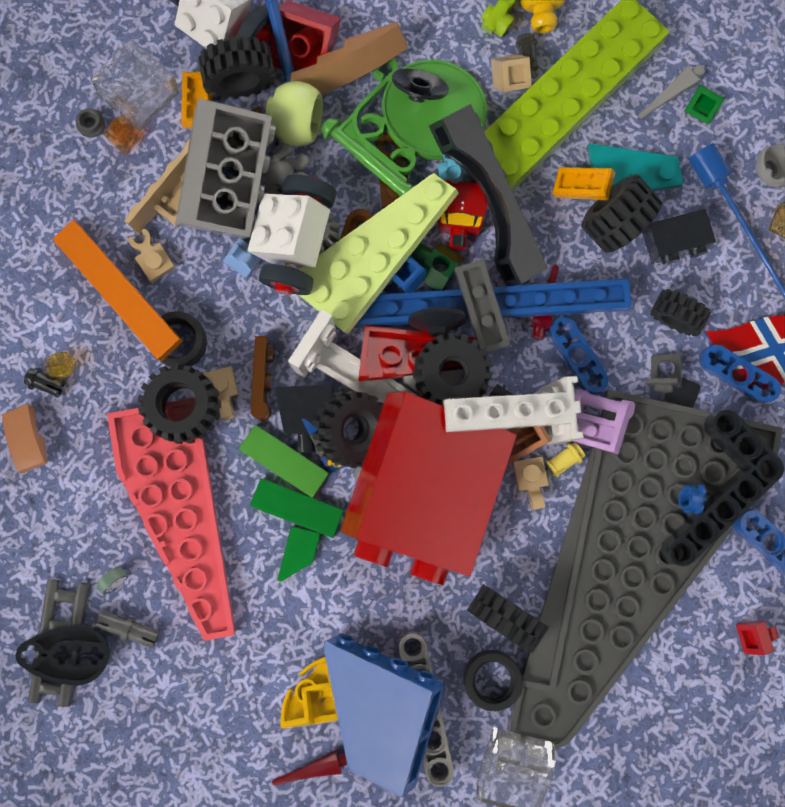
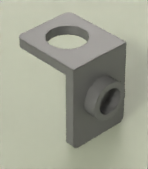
(663, 384)

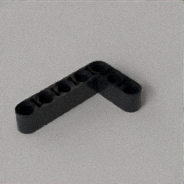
(729, 493)

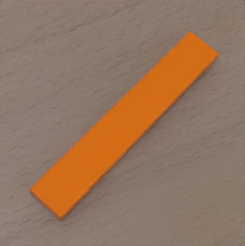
(117, 290)

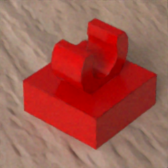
(757, 637)

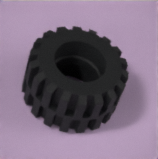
(623, 216)
(159, 391)

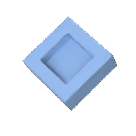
(240, 259)

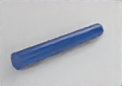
(280, 38)

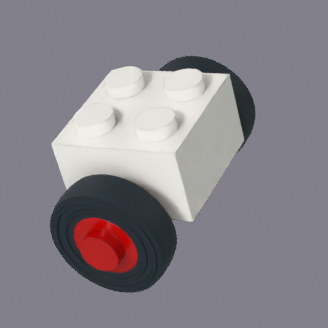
(220, 19)
(291, 232)

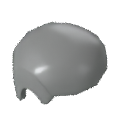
(775, 157)

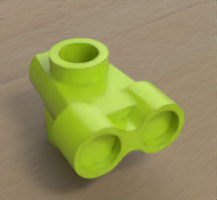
(497, 17)

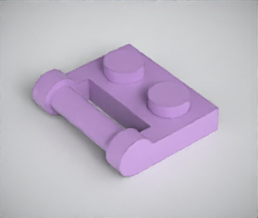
(599, 431)

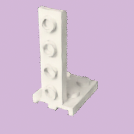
(319, 352)
(552, 408)

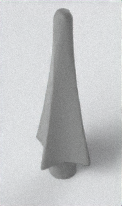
(684, 81)

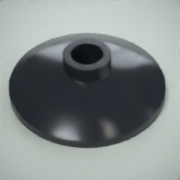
(420, 84)
(437, 320)

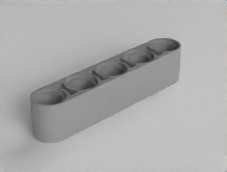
(439, 751)

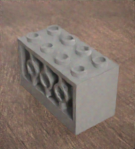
(211, 154)

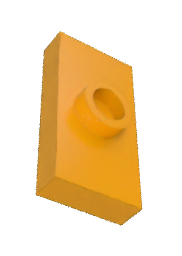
(191, 90)
(583, 183)

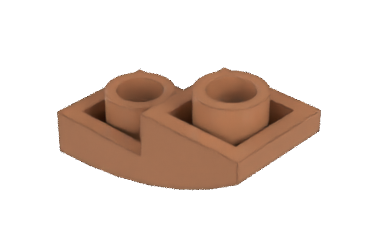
(23, 440)

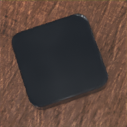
(684, 396)

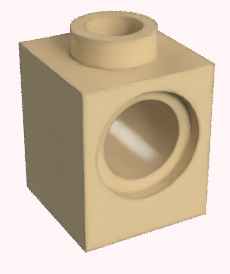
(511, 73)

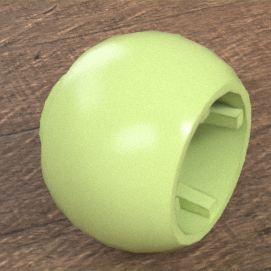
(296, 113)

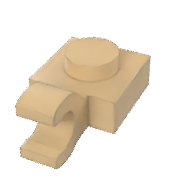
(226, 384)
(531, 476)

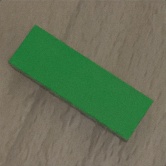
(296, 508)

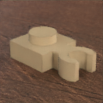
(153, 259)

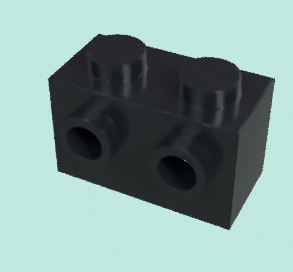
(678, 237)

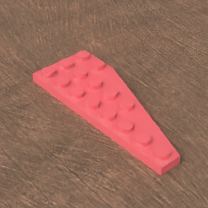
(178, 510)

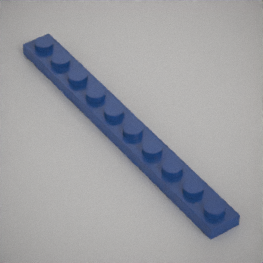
(512, 301)

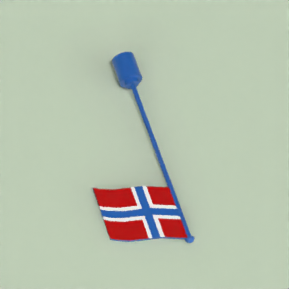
(760, 340)

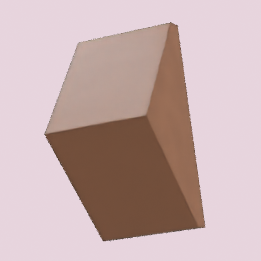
(527, 440)

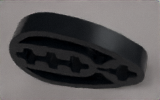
(69, 672)

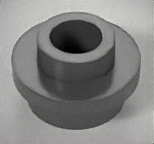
(87, 115)

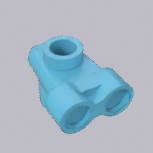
(452, 171)

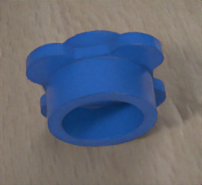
(692, 499)

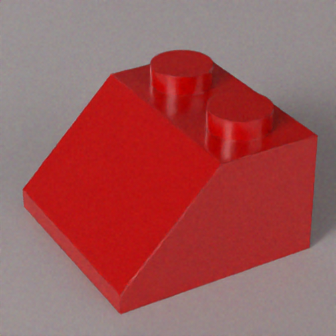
(307, 34)

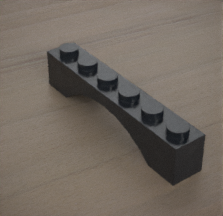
(465, 142)

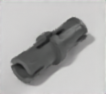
(127, 629)

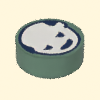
(111, 580)

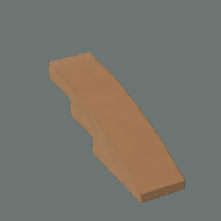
(355, 59)

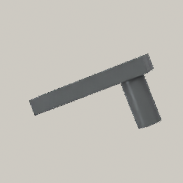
(482, 305)

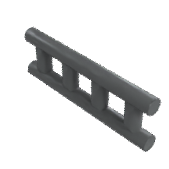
(53, 595)

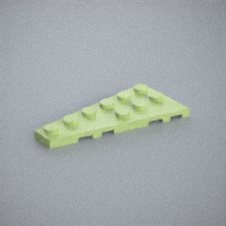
(366, 259)

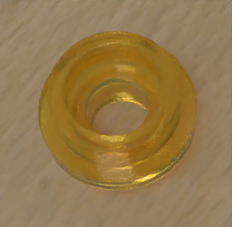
(60, 364)

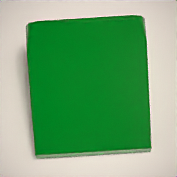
(704, 104)

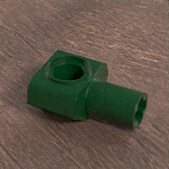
(440, 254)

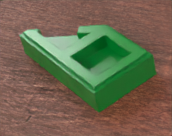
(298, 552)

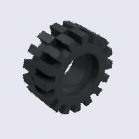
(680, 312)

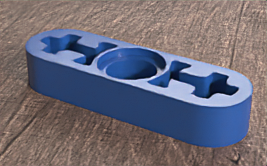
(574, 332)
(753, 391)
(756, 538)

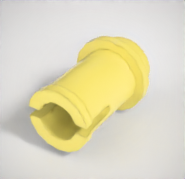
(566, 459)

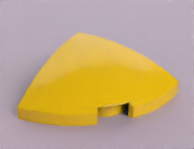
(305, 705)

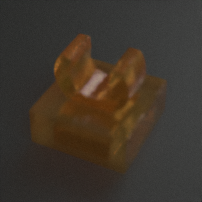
(123, 135)

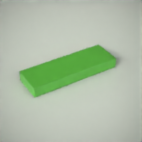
(283, 461)

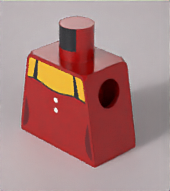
(463, 215)

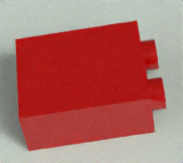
(425, 489)

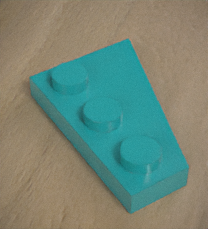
(656, 170)

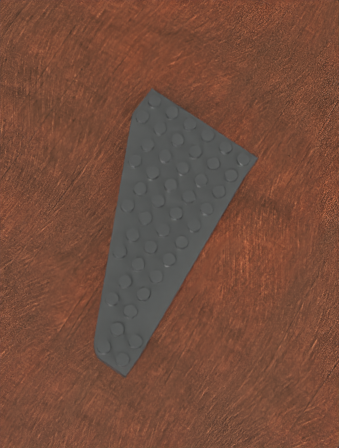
(610, 570)

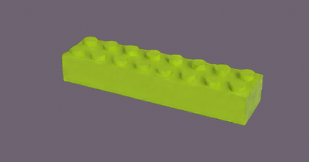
(574, 88)

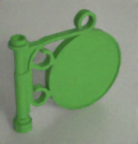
(405, 121)

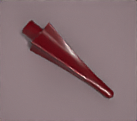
(542, 323)
(325, 766)

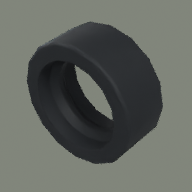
(200, 339)
(508, 698)

